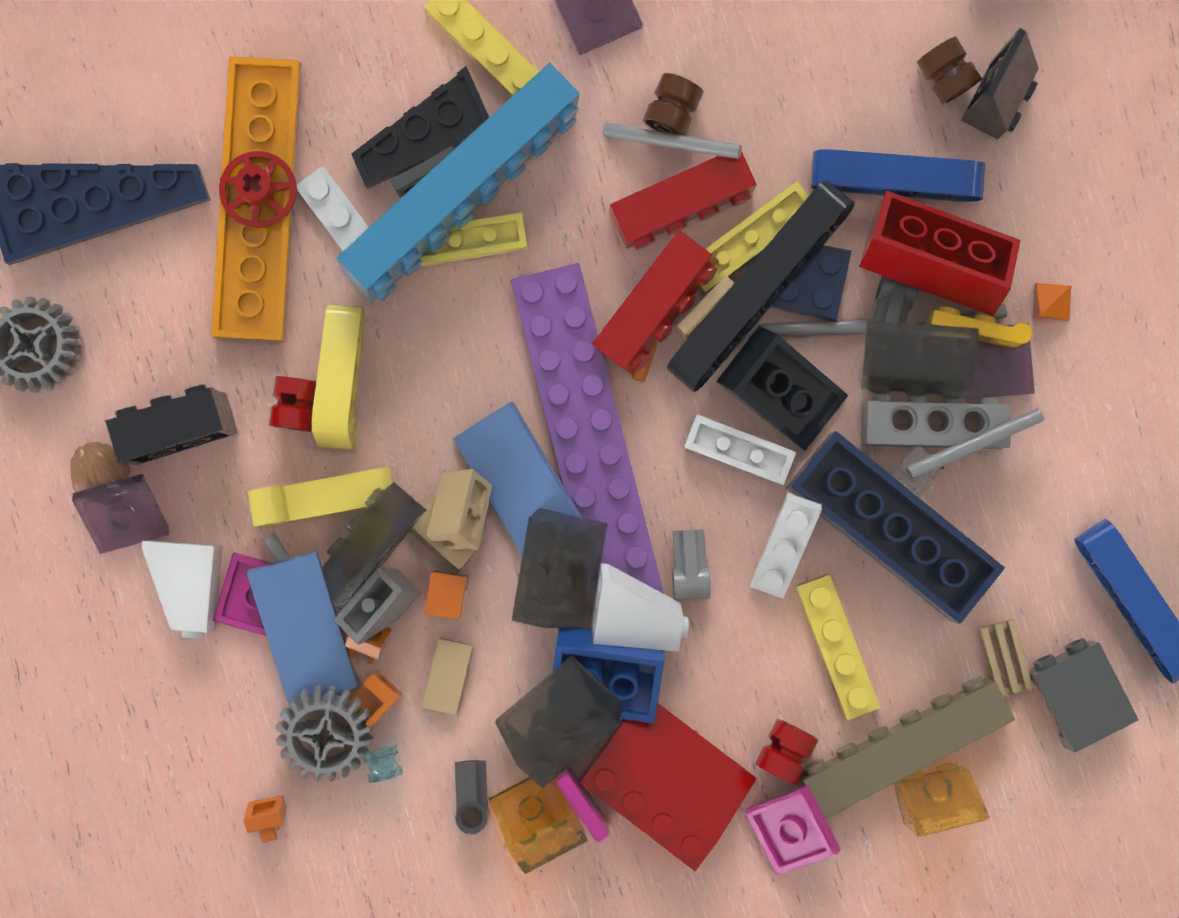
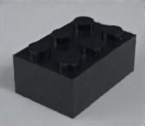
(171, 425)

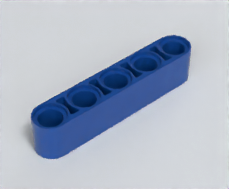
(899, 174)
(1133, 595)

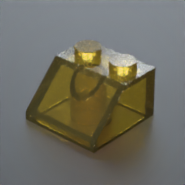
(939, 800)
(537, 823)

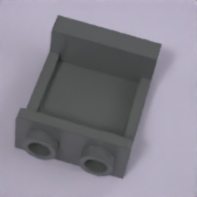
(1083, 694)

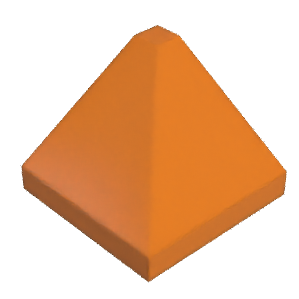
(1052, 302)

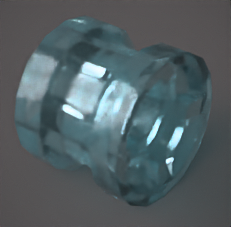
(383, 764)

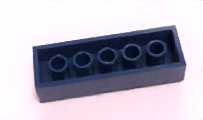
(896, 528)

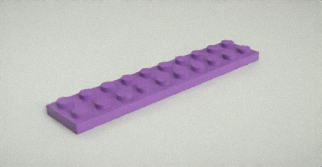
(584, 415)

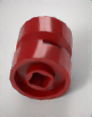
(285, 413)
(786, 752)

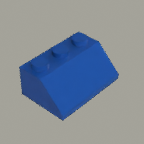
(627, 672)

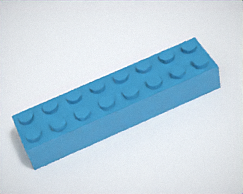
(460, 184)

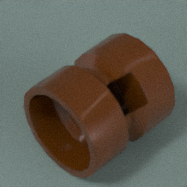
(943, 59)
(675, 100)

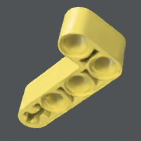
(337, 378)
(315, 498)

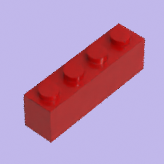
(682, 198)
(656, 302)

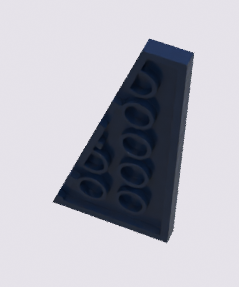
(72, 203)

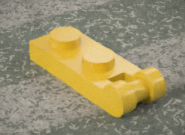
(988, 329)

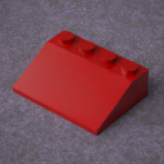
(669, 784)

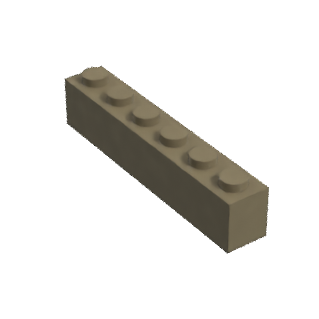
(907, 746)

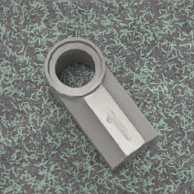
(690, 573)

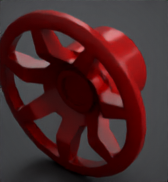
(257, 188)

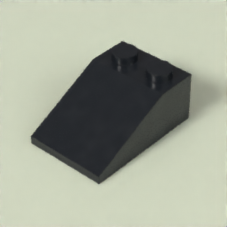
(1004, 88)
(782, 387)

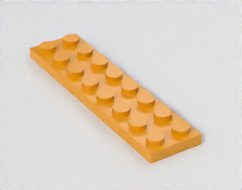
(250, 260)

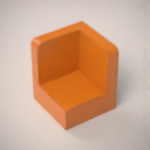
(446, 594)
(377, 696)

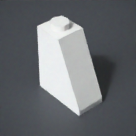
(186, 583)
(635, 614)

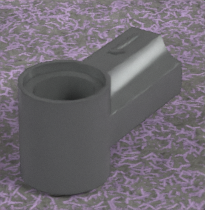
(893, 300)
(471, 792)

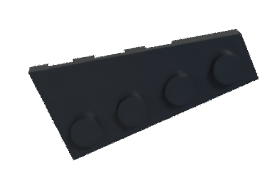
(423, 131)

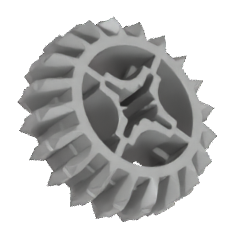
(57, 328)
(311, 732)

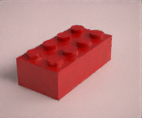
(940, 253)

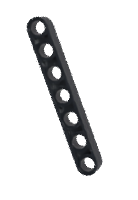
(760, 285)

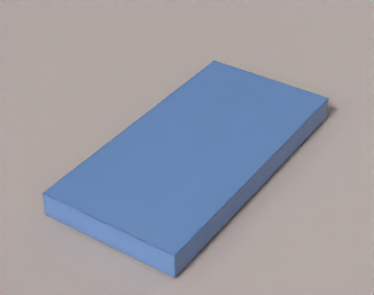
(515, 465)
(301, 625)

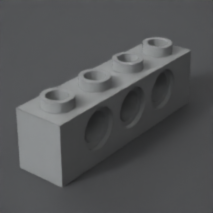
(879, 430)

